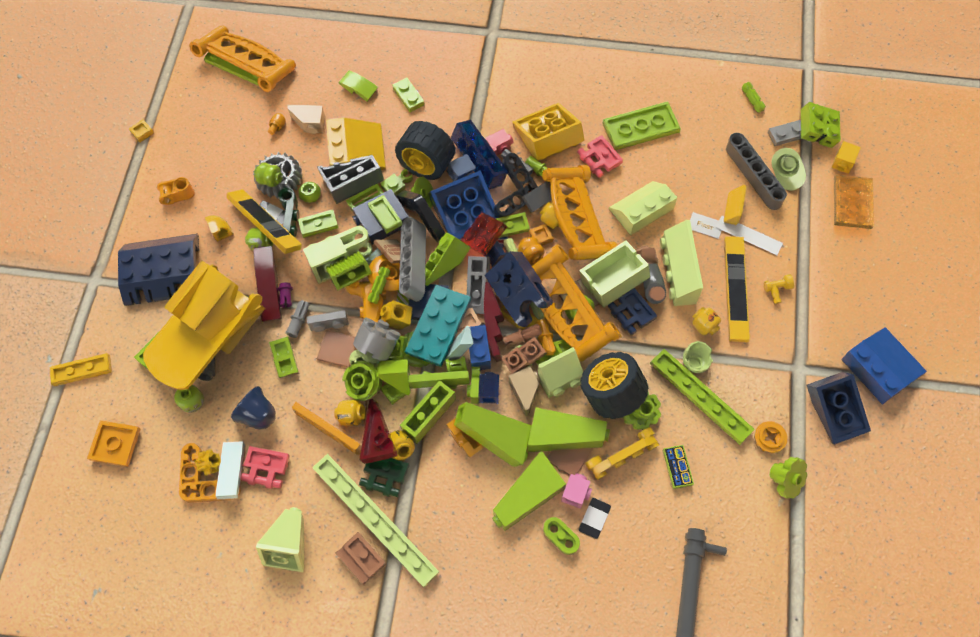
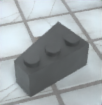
(351, 177)

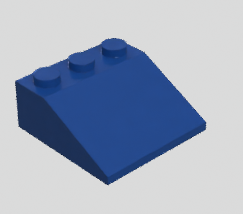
(462, 202)
(883, 365)

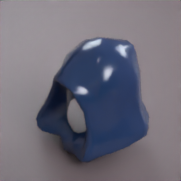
(254, 410)

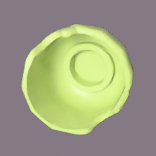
(357, 356)
(697, 357)

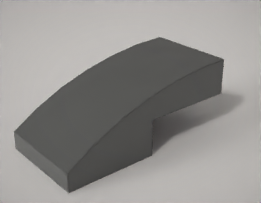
(538, 197)

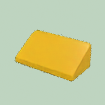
(735, 205)

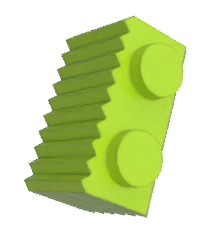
(348, 270)

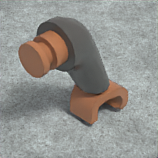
(654, 286)

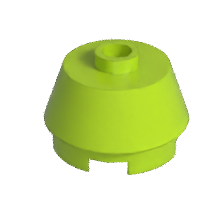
(361, 381)

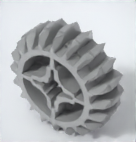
(285, 164)

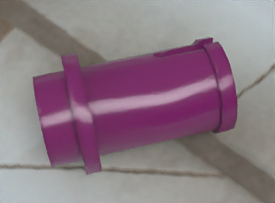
(285, 294)

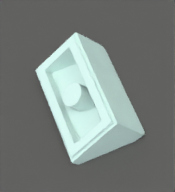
(460, 344)

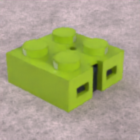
(820, 124)

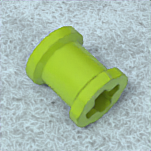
(456, 365)

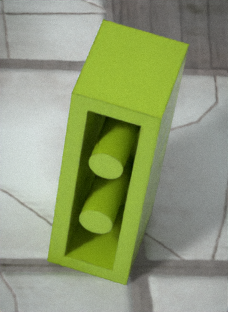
(428, 411)

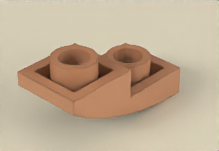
(524, 356)

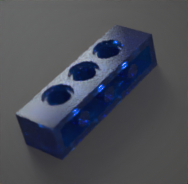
(471, 142)

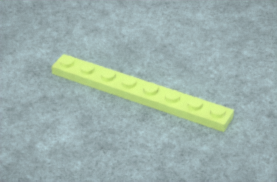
(376, 521)

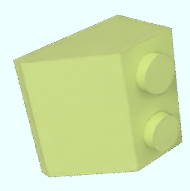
(560, 373)

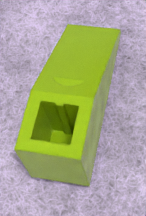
(446, 256)

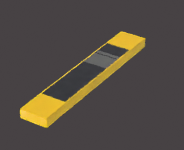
(264, 221)
(736, 289)

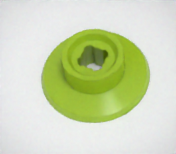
(423, 187)

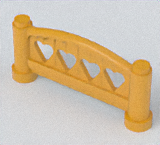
(268, 76)
(575, 179)
(597, 333)

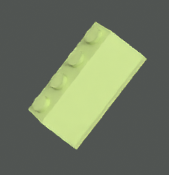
(681, 264)

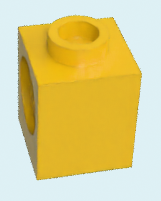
(846, 157)
(396, 314)

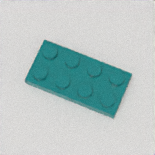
(438, 325)

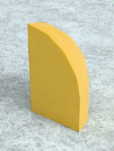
(219, 227)

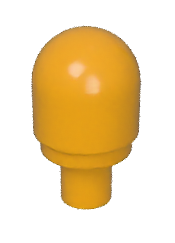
(276, 123)

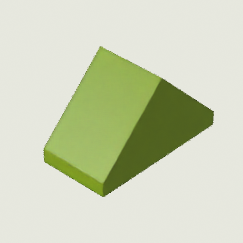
(395, 373)

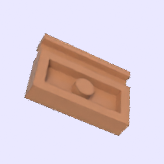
(360, 558)

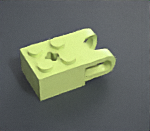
(336, 248)

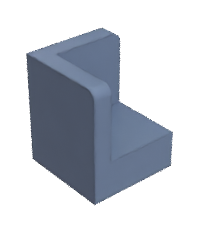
(460, 167)

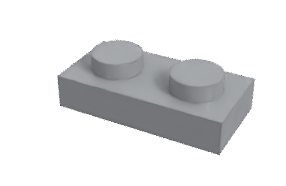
(785, 133)
(323, 321)

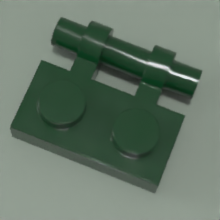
(389, 469)

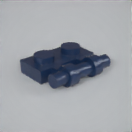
(637, 308)

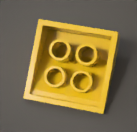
(549, 131)
(353, 140)

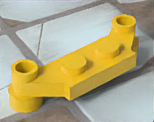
(635, 450)

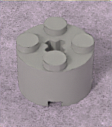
(376, 339)

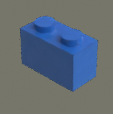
(479, 350)

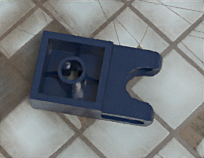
(518, 287)

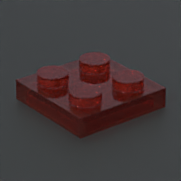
(483, 233)

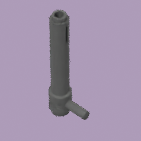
(693, 552)

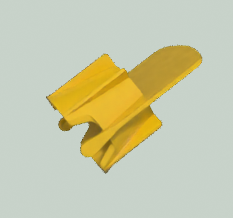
(205, 318)

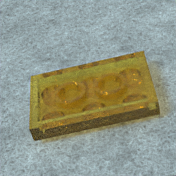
(853, 201)

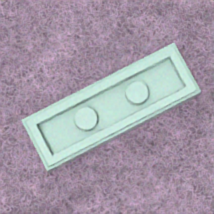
(230, 470)

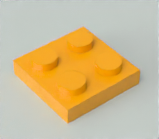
(113, 443)

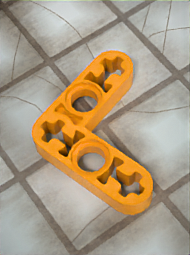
(195, 481)

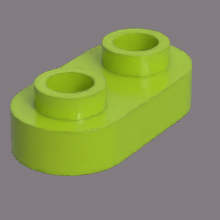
(561, 536)

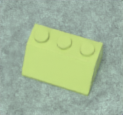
(644, 206)

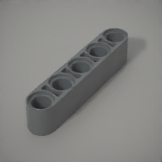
(738, 149)

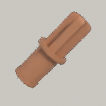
(522, 335)

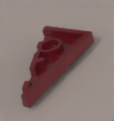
(376, 439)

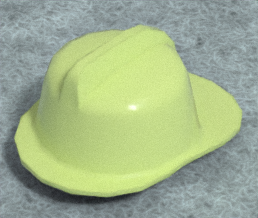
(788, 168)

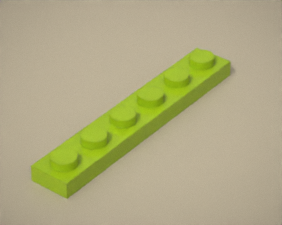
(702, 396)

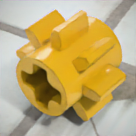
(208, 462)

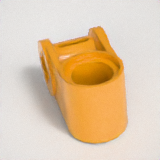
(175, 190)

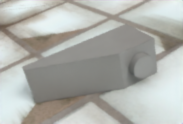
(476, 280)

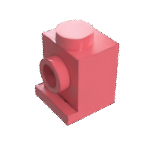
(500, 141)

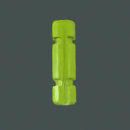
(753, 97)
(378, 285)

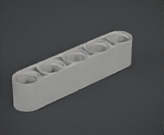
(412, 259)

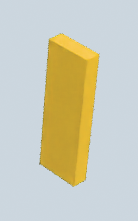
(80, 369)

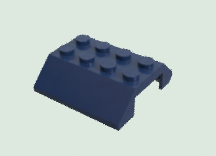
(155, 267)

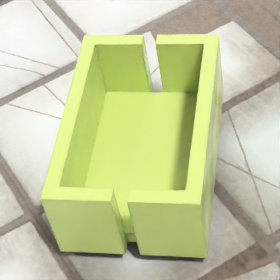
(615, 273)

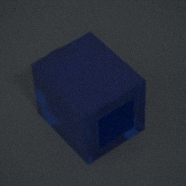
(488, 388)

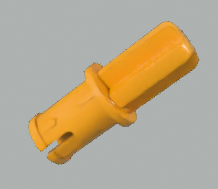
(546, 337)

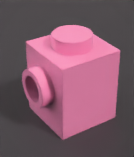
(576, 490)

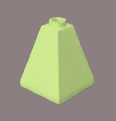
(284, 542)

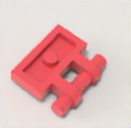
(605, 154)
(267, 461)

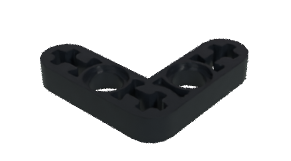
(519, 185)
(417, 203)

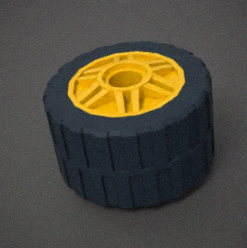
(425, 150)
(614, 385)

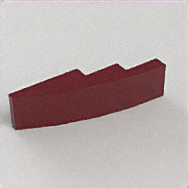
(267, 283)
(492, 317)

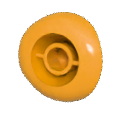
(392, 282)

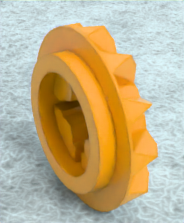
(771, 428)

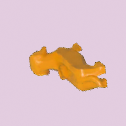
(369, 309)

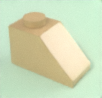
(308, 117)
(525, 387)

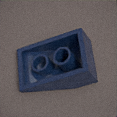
(839, 406)

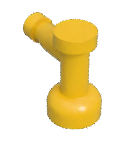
(786, 282)

